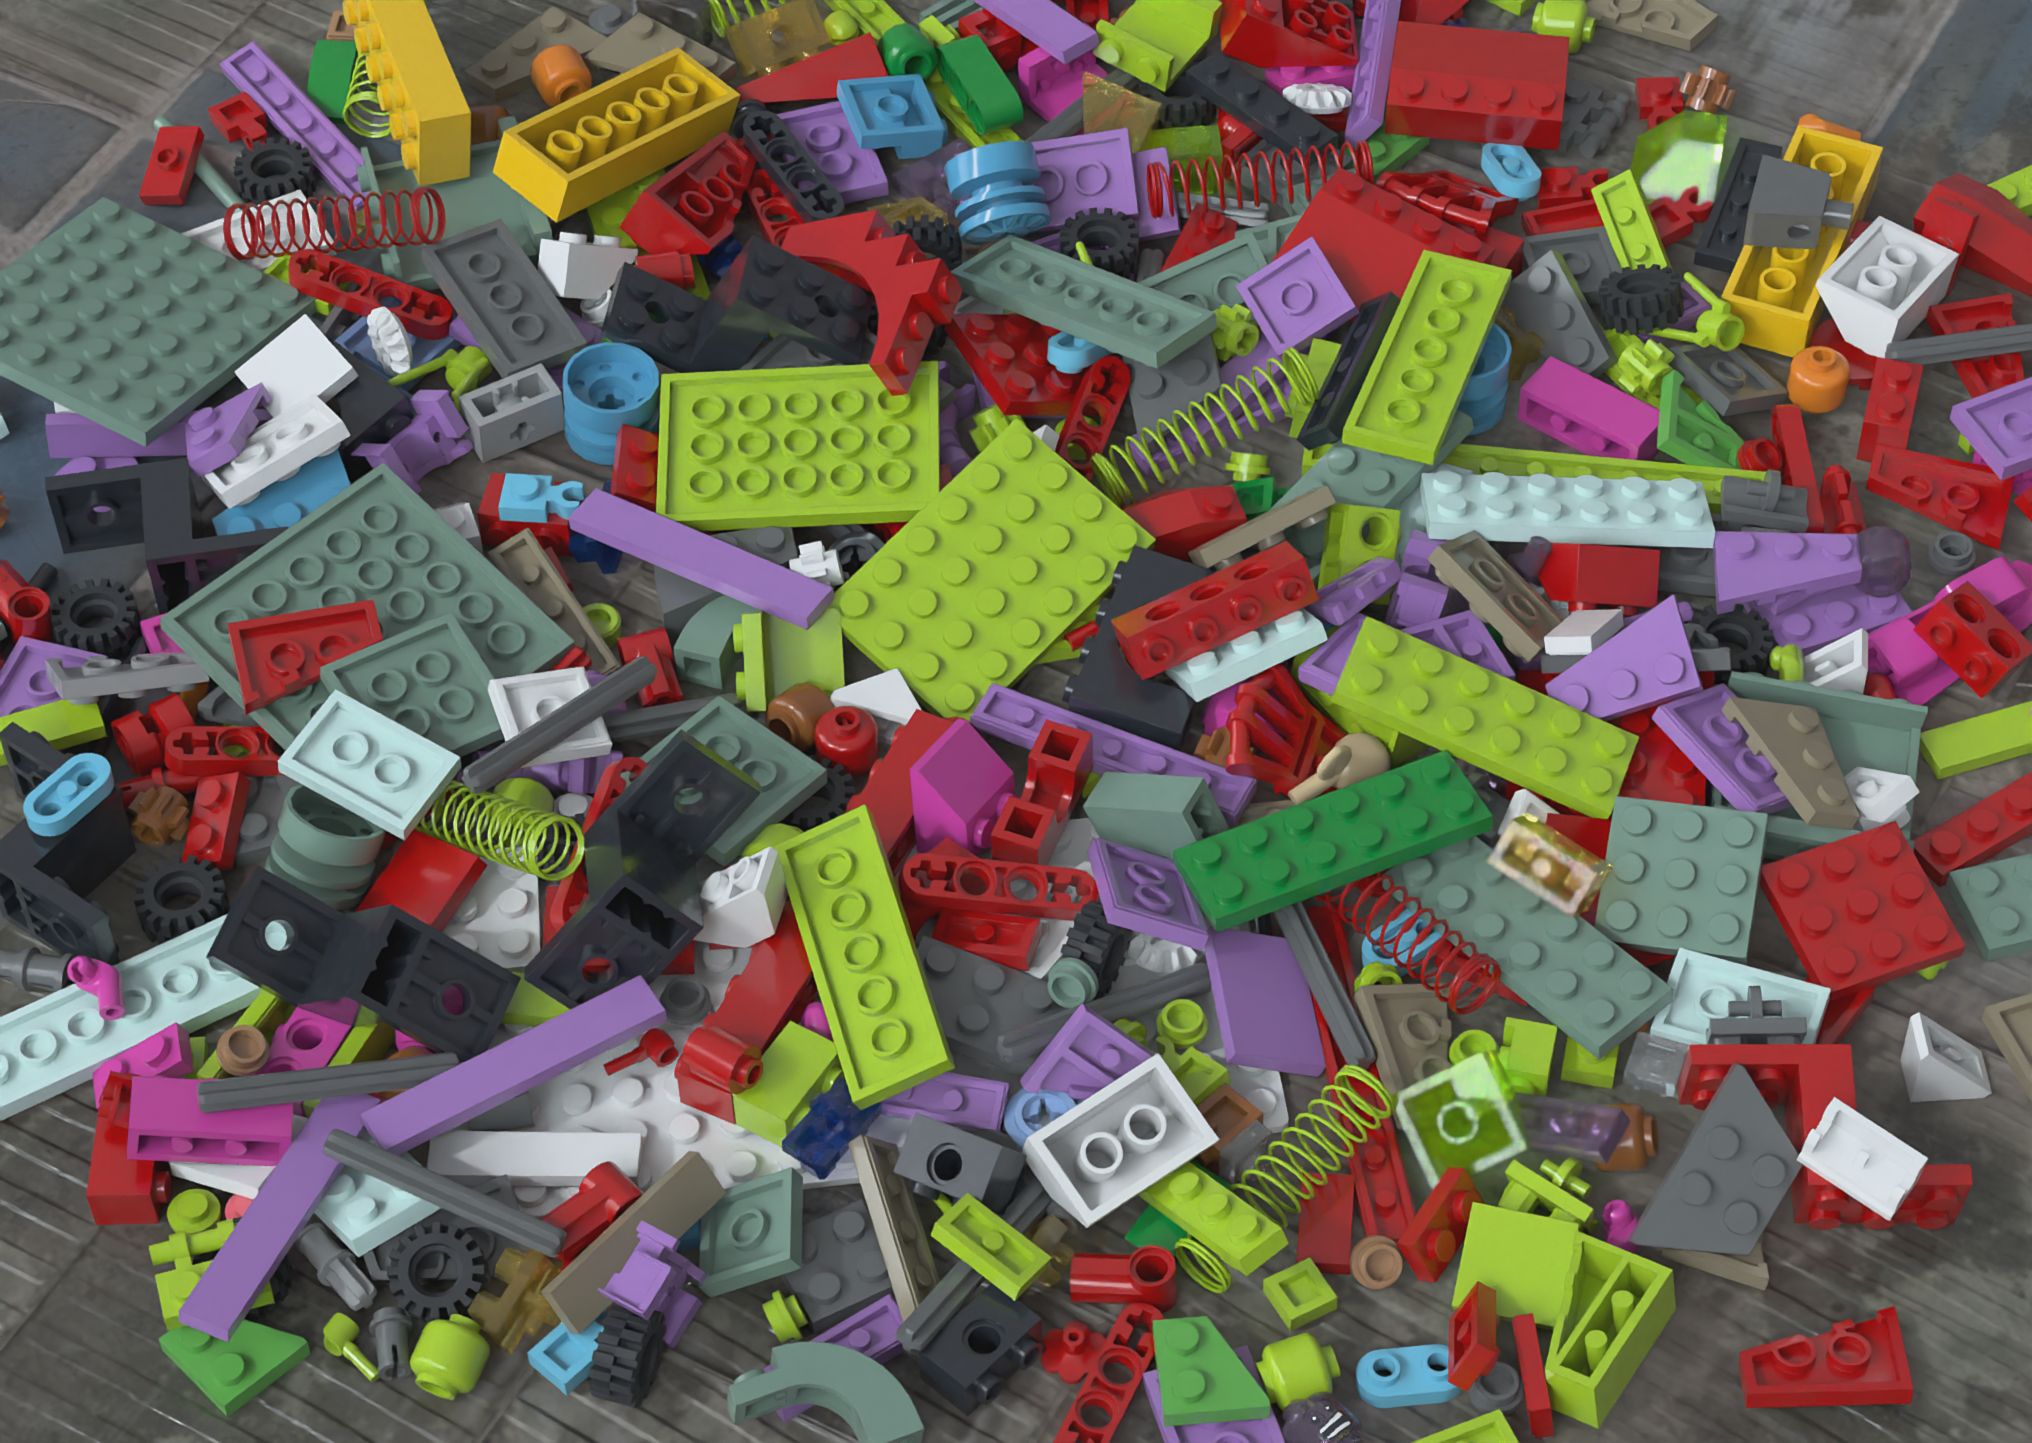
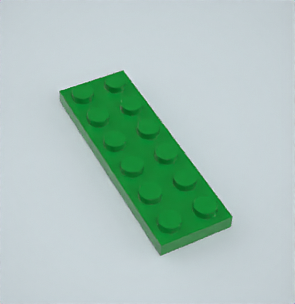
(1332, 840)

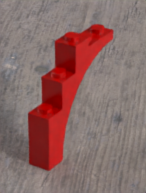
(907, 287)

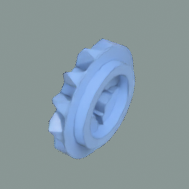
(1024, 1109)

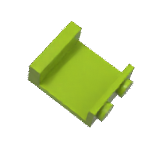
(1158, 38)

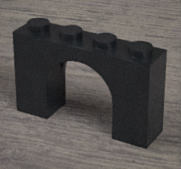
(370, 412)
(1106, 684)

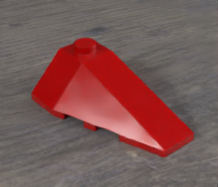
(1187, 517)

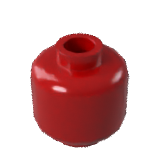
(848, 738)

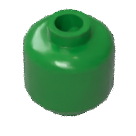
(907, 51)

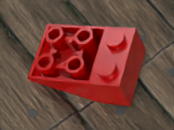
(1289, 33)

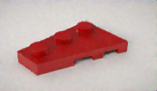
(288, 649)
(1838, 1368)

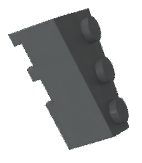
(683, 598)

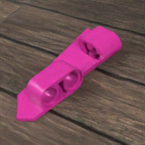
(1912, 664)

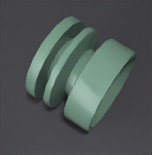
(324, 848)

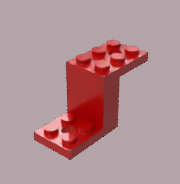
(1806, 1082)

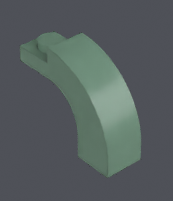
(706, 644)
(831, 1378)

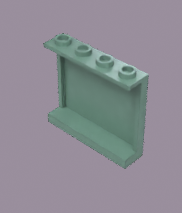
(466, 202)
(1862, 734)

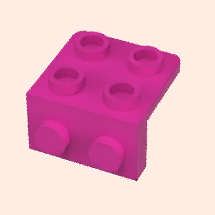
(1052, 85)

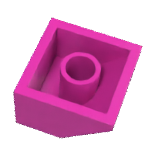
(959, 790)

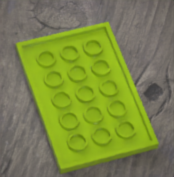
(796, 447)
(987, 574)

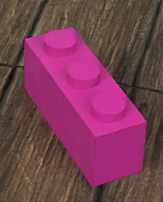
(1588, 413)
(171, 1127)

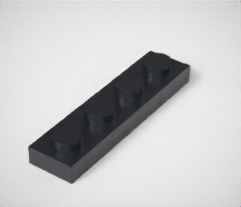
(1259, 107)
(1726, 225)
(1348, 372)

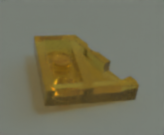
(1115, 108)

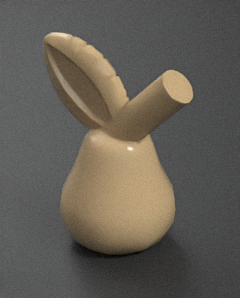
(1349, 762)

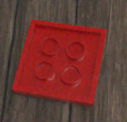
(1013, 365)
(1860, 911)

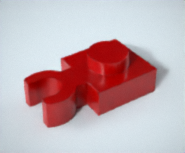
(1658, 99)
(1565, 186)
(1676, 218)

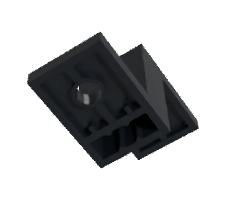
(756, 294)
(152, 507)
(644, 874)
(51, 875)
(363, 966)

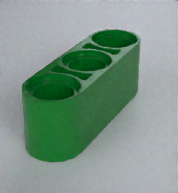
(979, 85)

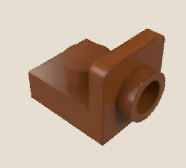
(1227, 1116)

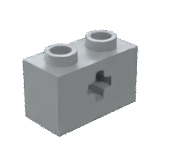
(512, 412)

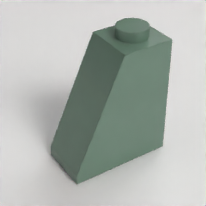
(1154, 811)

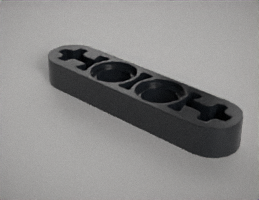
(787, 174)

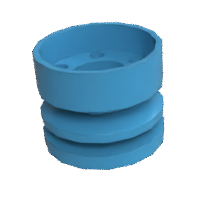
(997, 192)
(1487, 388)
(606, 389)

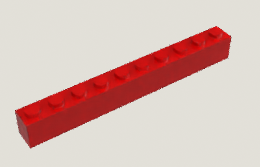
(779, 974)

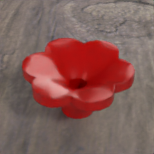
(1071, 1351)

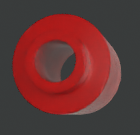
(669, 267)
(723, 1059)

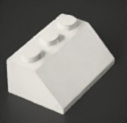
(1885, 285)
(1118, 1142)

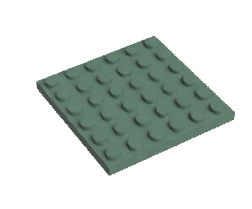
(134, 320)
(359, 547)

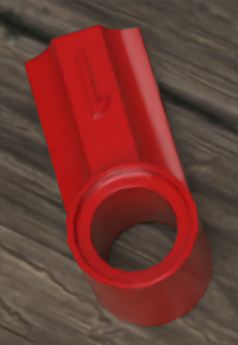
(23, 607)
(657, 648)
(600, 1201)
(1123, 1277)

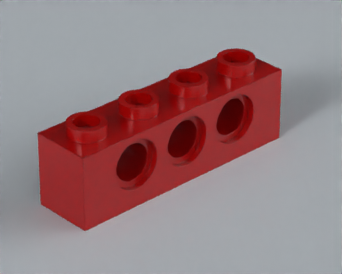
(1215, 610)

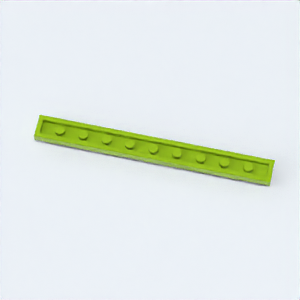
(1529, 462)

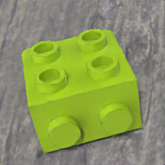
(786, 654)

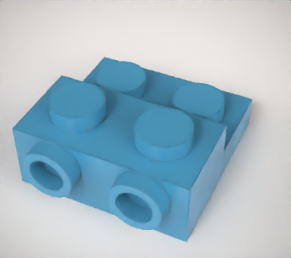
(893, 114)

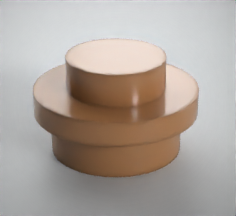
(242, 1051)
(1376, 1262)

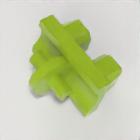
(1529, 1190)

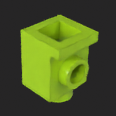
(1528, 1054)

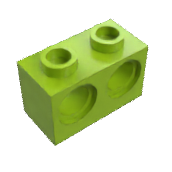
(1345, 547)

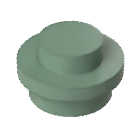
(1072, 982)

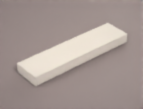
(532, 1156)

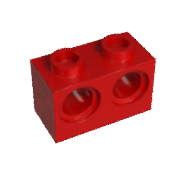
(1974, 639)

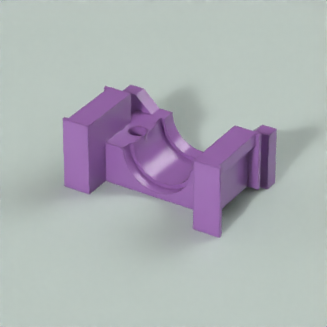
(424, 442)
(1419, 592)
(654, 1282)

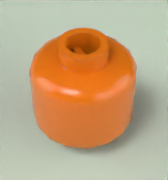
(560, 74)
(1818, 379)

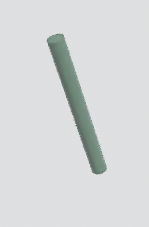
(208, 174)

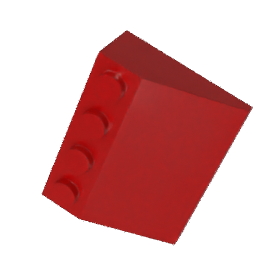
(1477, 85)
(1376, 236)

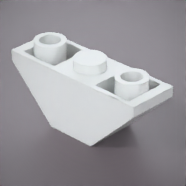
(743, 901)

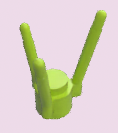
(1713, 326)
(462, 373)

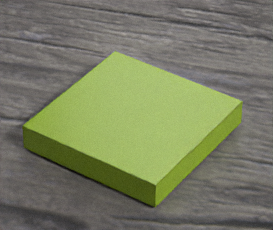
(1519, 1258)

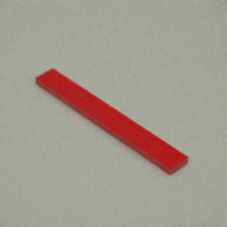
(1378, 1167)

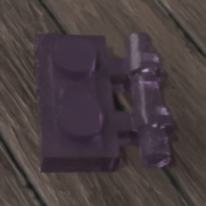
(928, 177)

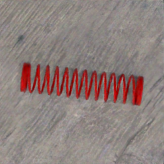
(1362, 160)
(259, 232)
(1462, 975)

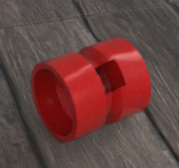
(144, 735)

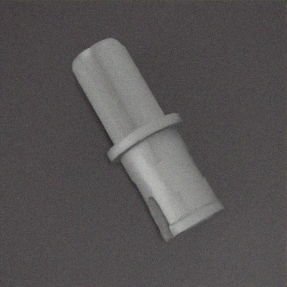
(336, 1266)

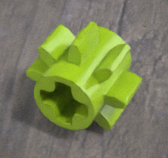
(1235, 332)
(1645, 367)
(990, 424)

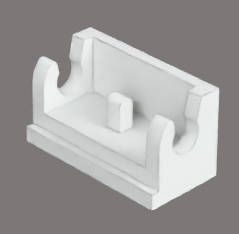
(1862, 1159)

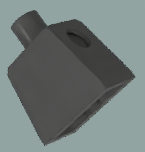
(1792, 206)

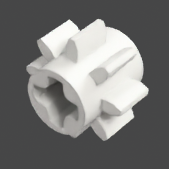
(818, 564)

